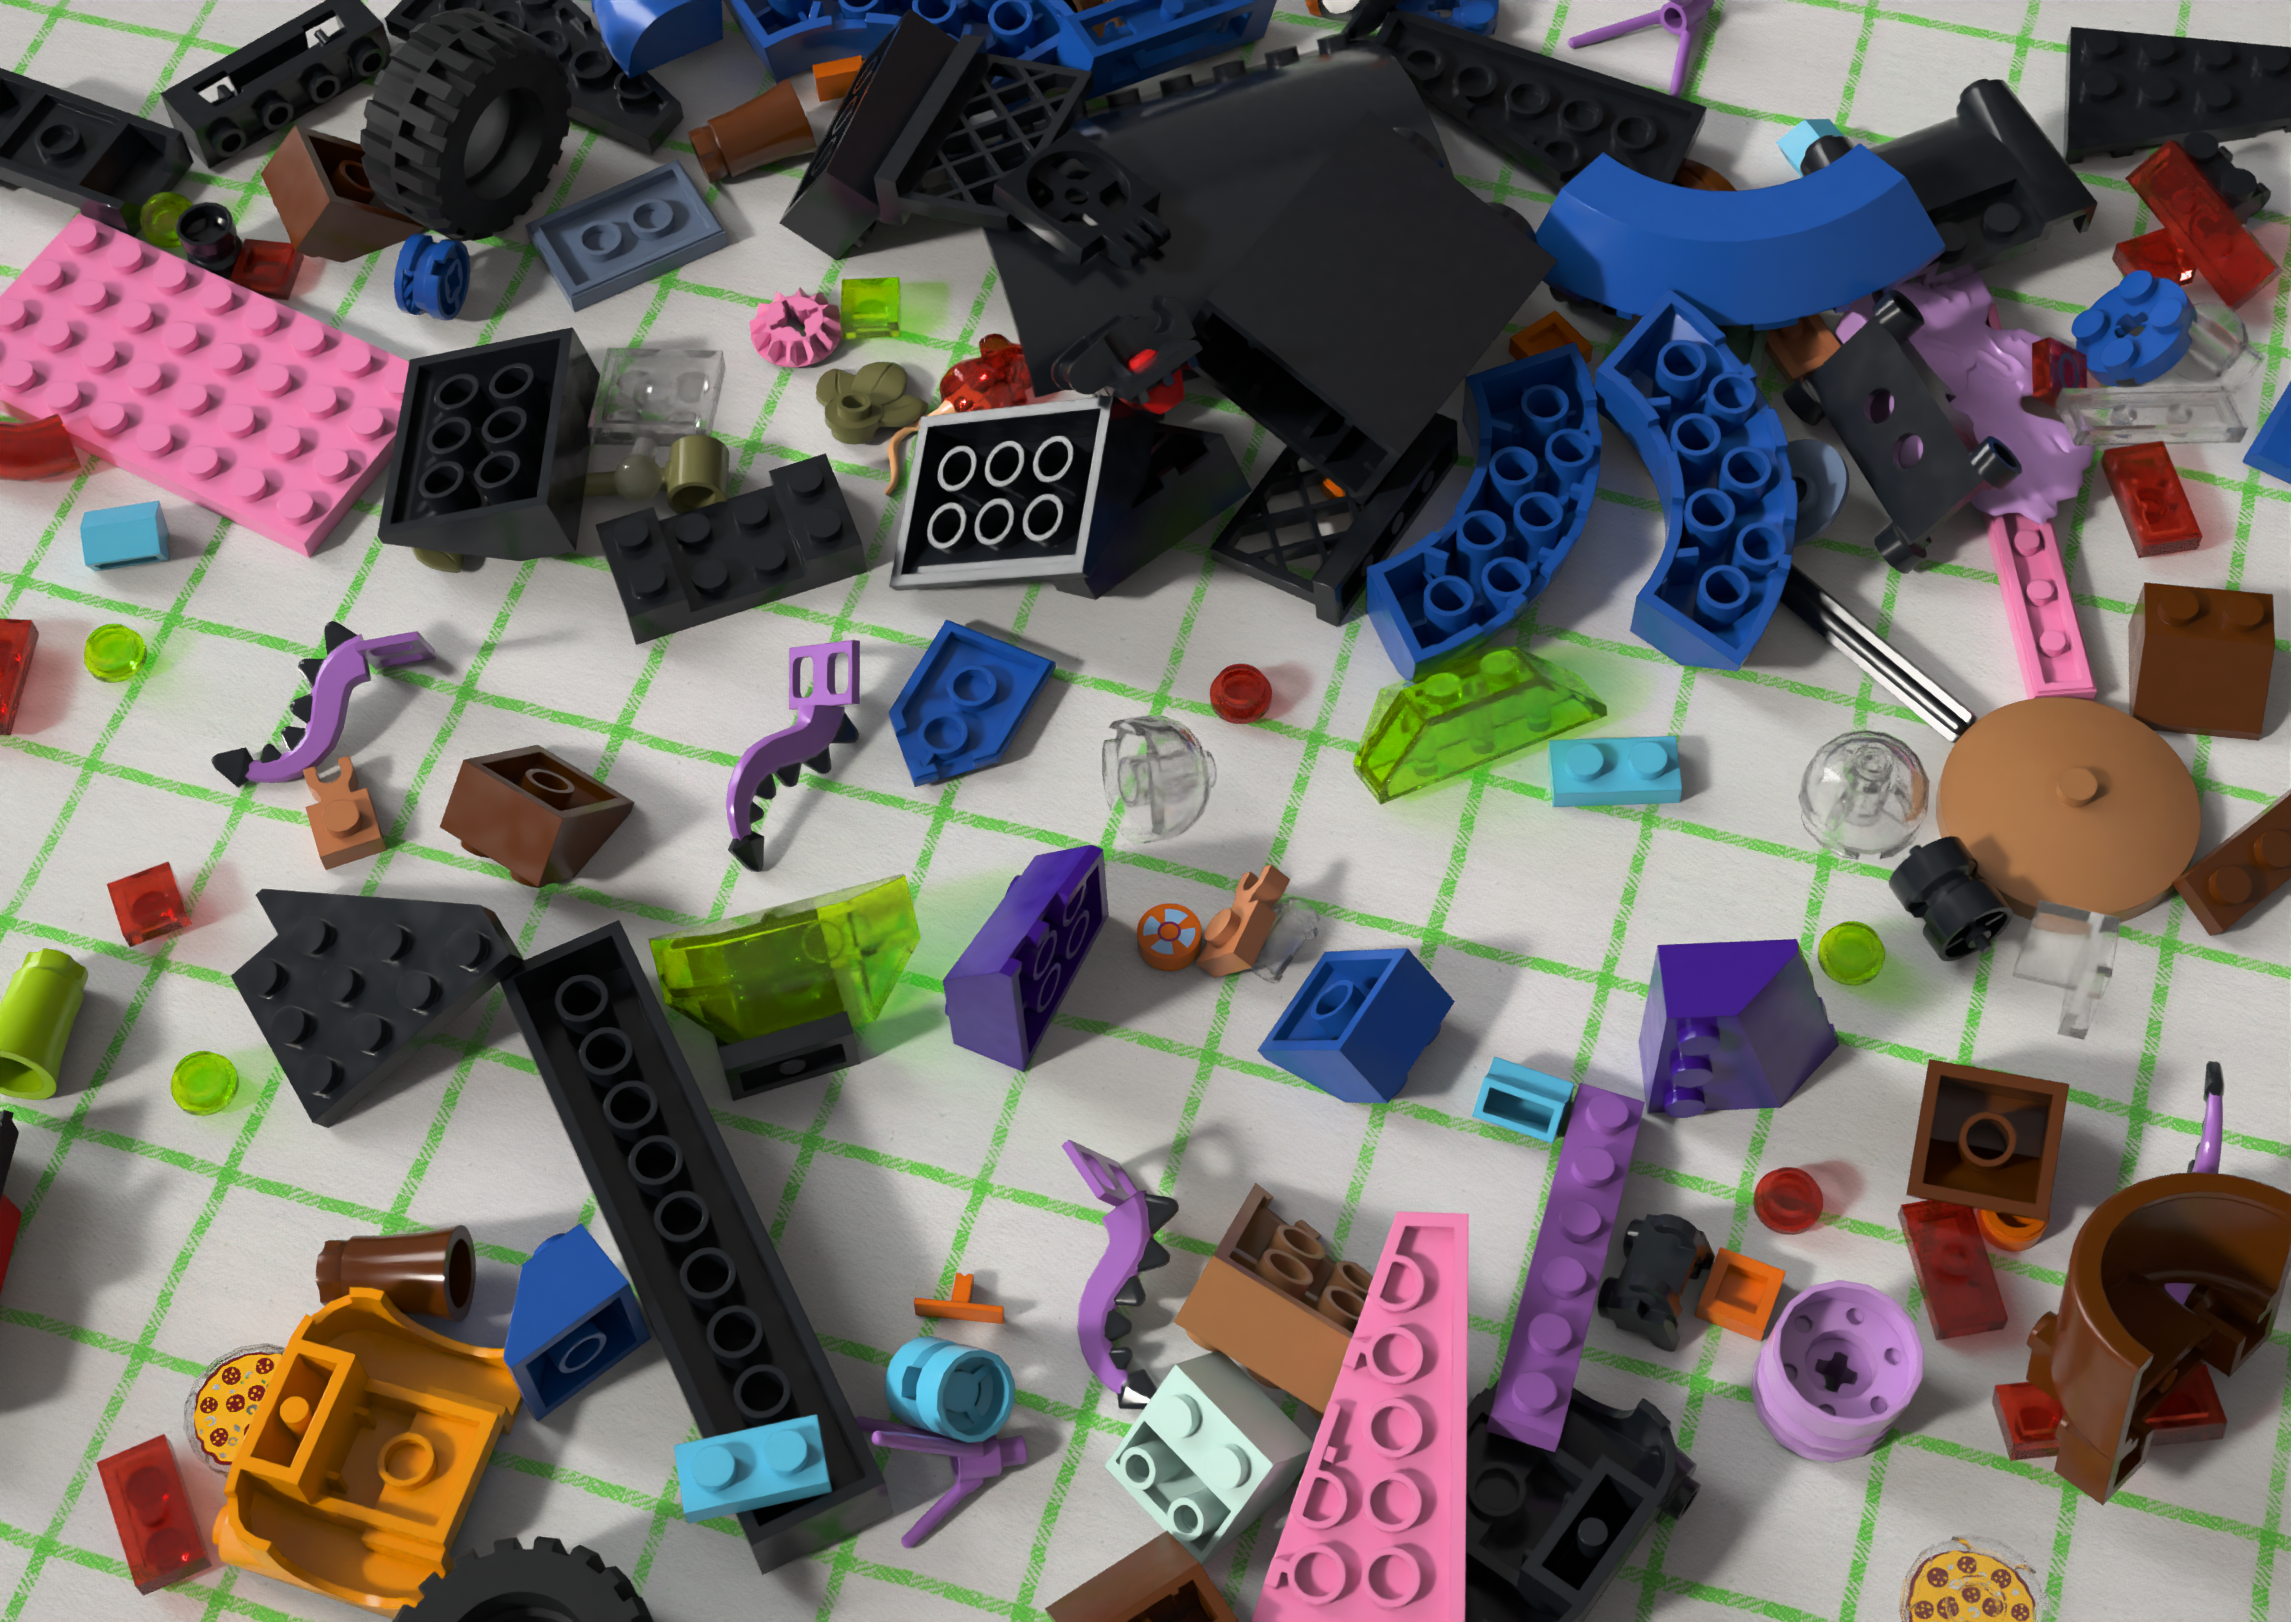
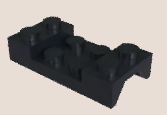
(86, 151)
(733, 551)

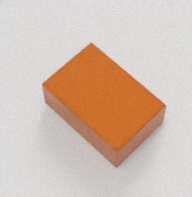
(835, 77)

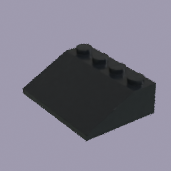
(493, 449)
(1019, 492)

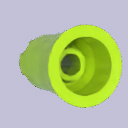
(38, 1022)

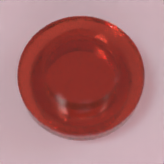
(1240, 694)
(1788, 1201)

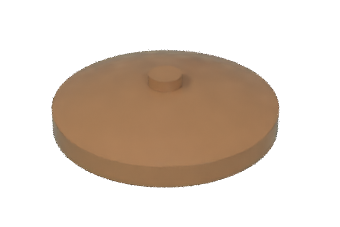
(2070, 807)

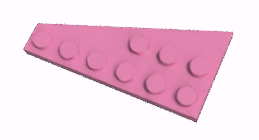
(1385, 1483)

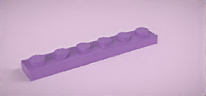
(1565, 1269)

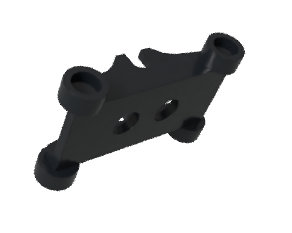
(1952, 459)

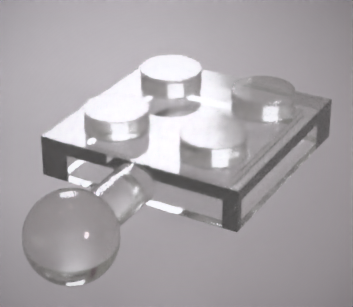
(651, 402)

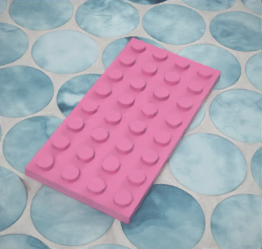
(198, 383)

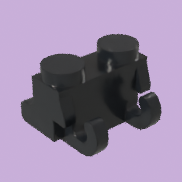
(2234, 184)
(1659, 1261)

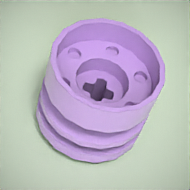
(1859, 1342)

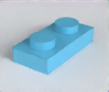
(1614, 771)
(752, 1468)

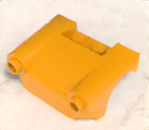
(364, 1455)

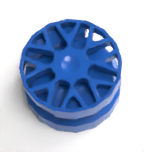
(433, 278)

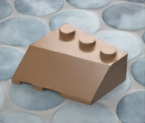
(1277, 1303)

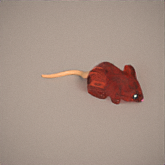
(974, 384)

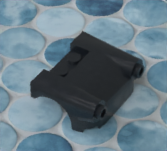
(1982, 179)
(1562, 1523)

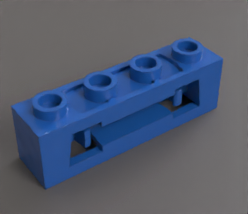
(1155, 37)

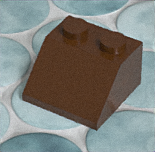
(328, 198)
(2201, 660)
(532, 813)
(1988, 1140)

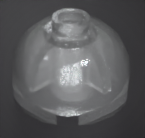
(1157, 776)
(1864, 795)

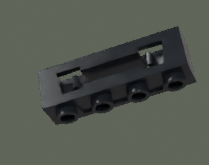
(277, 79)

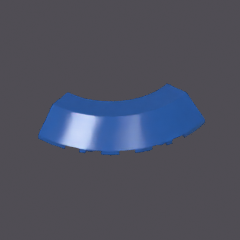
(1738, 253)
(1719, 482)

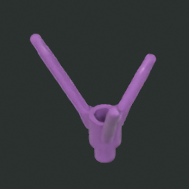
(1676, 16)
(968, 1462)

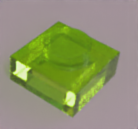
(870, 308)

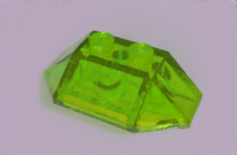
(1467, 718)
(791, 961)

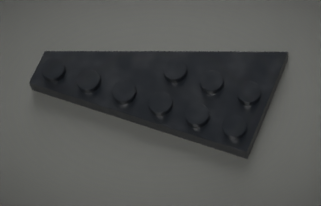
(2158, 88)
(601, 93)
(1542, 107)

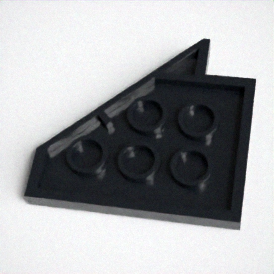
(365, 985)

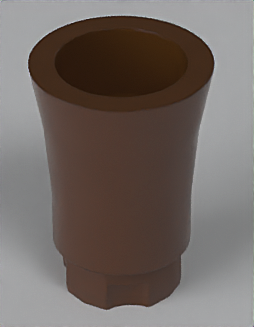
(754, 134)
(418, 1271)

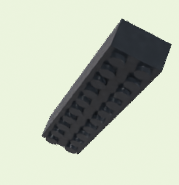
(688, 1228)

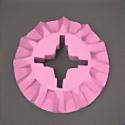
(783, 344)

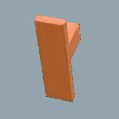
(960, 1305)

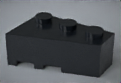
(1186, 486)

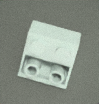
(1209, 1454)

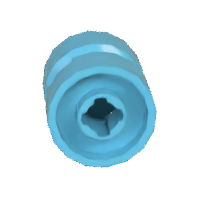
(950, 1388)

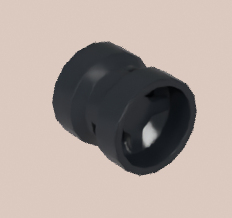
(210, 238)

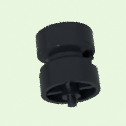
(1943, 890)

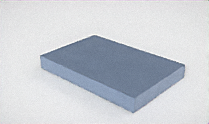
(626, 235)

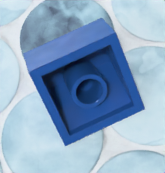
(1359, 1023)
(569, 1321)

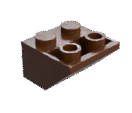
(1147, 1586)

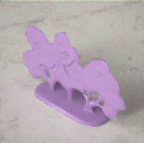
(1989, 377)

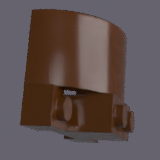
(2126, 1340)

